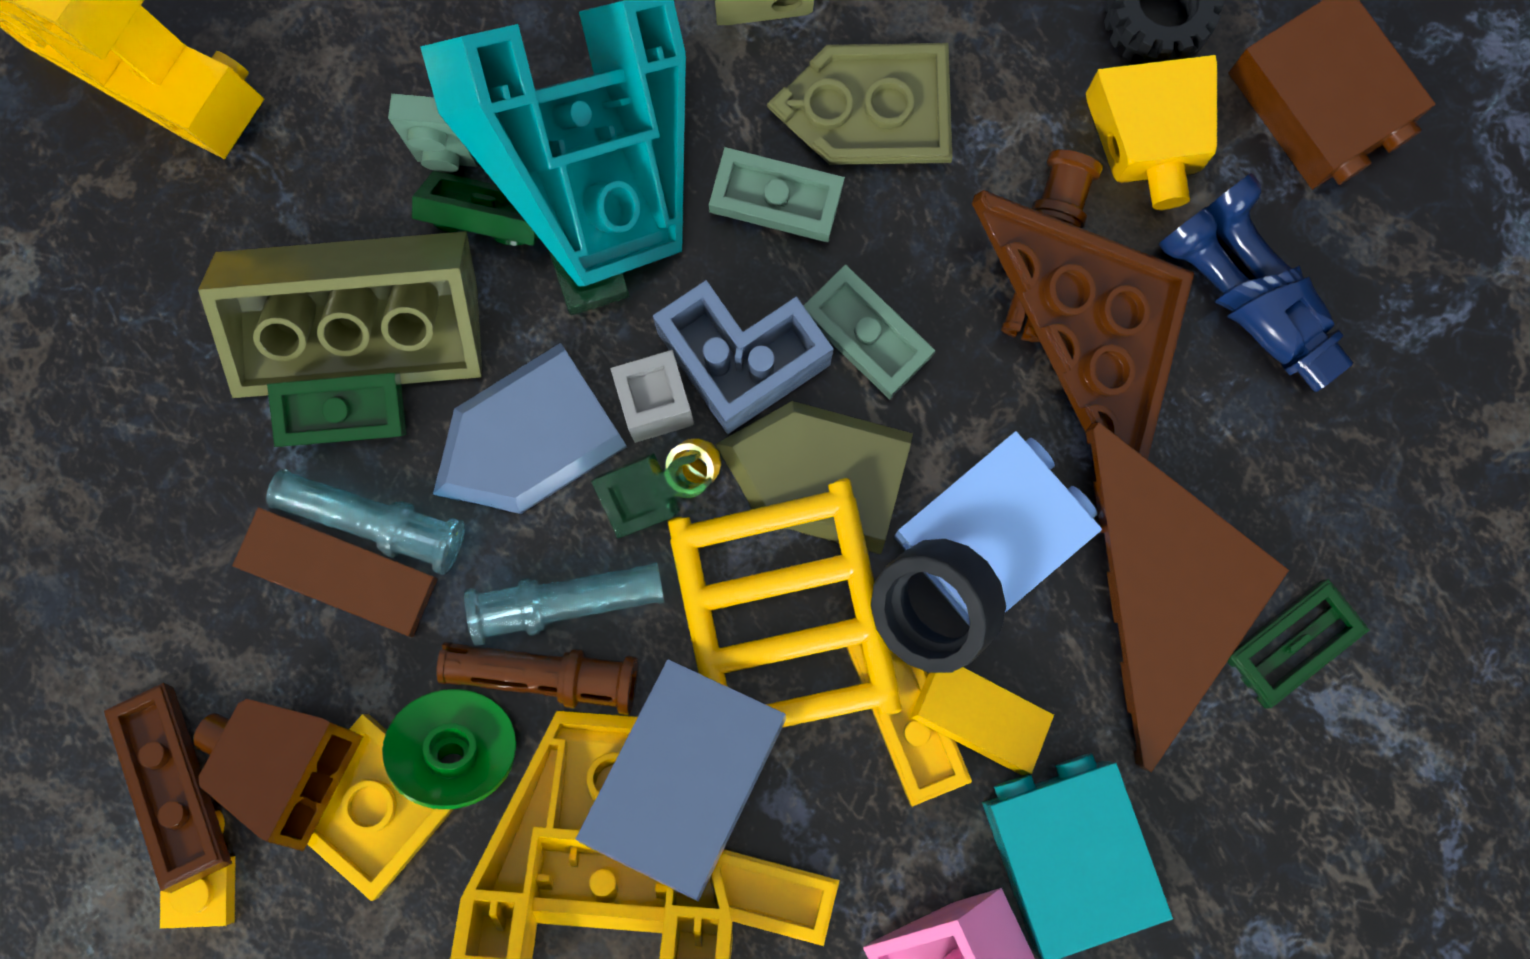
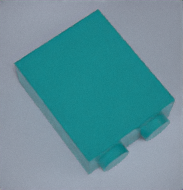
(1075, 857)

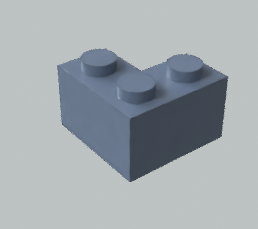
(737, 369)

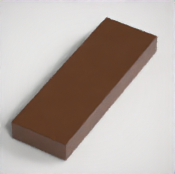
(335, 572)
(165, 788)

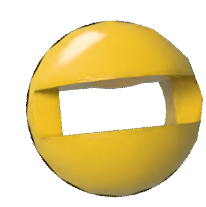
(697, 470)

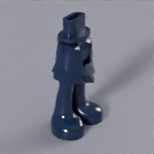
(1275, 307)

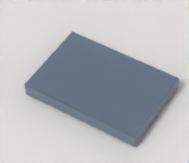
(682, 779)

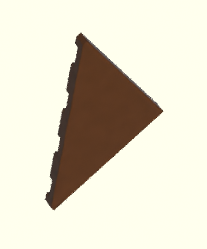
(1098, 311)
(1177, 588)

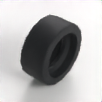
(913, 639)

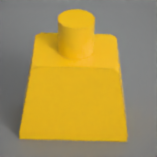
(1157, 123)

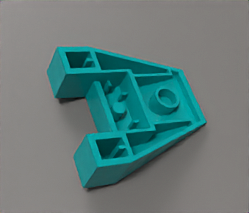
(585, 158)

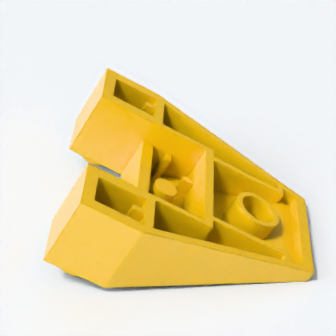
(139, 64)
(545, 876)

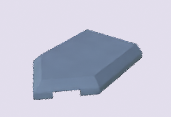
(526, 437)

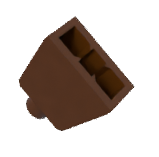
(274, 768)

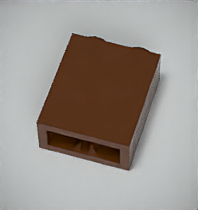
(1332, 90)

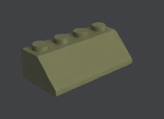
(345, 311)

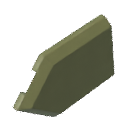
(872, 104)
(805, 450)

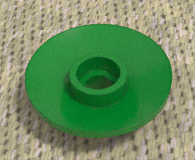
(444, 725)

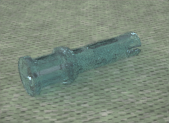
(393, 527)
(533, 605)

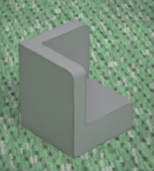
(652, 396)

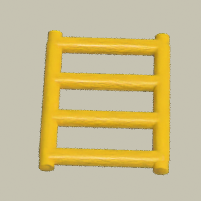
(851, 566)

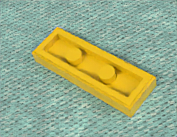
(922, 757)

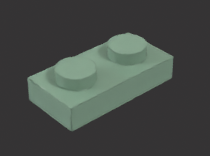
(428, 134)
(776, 194)
(868, 332)

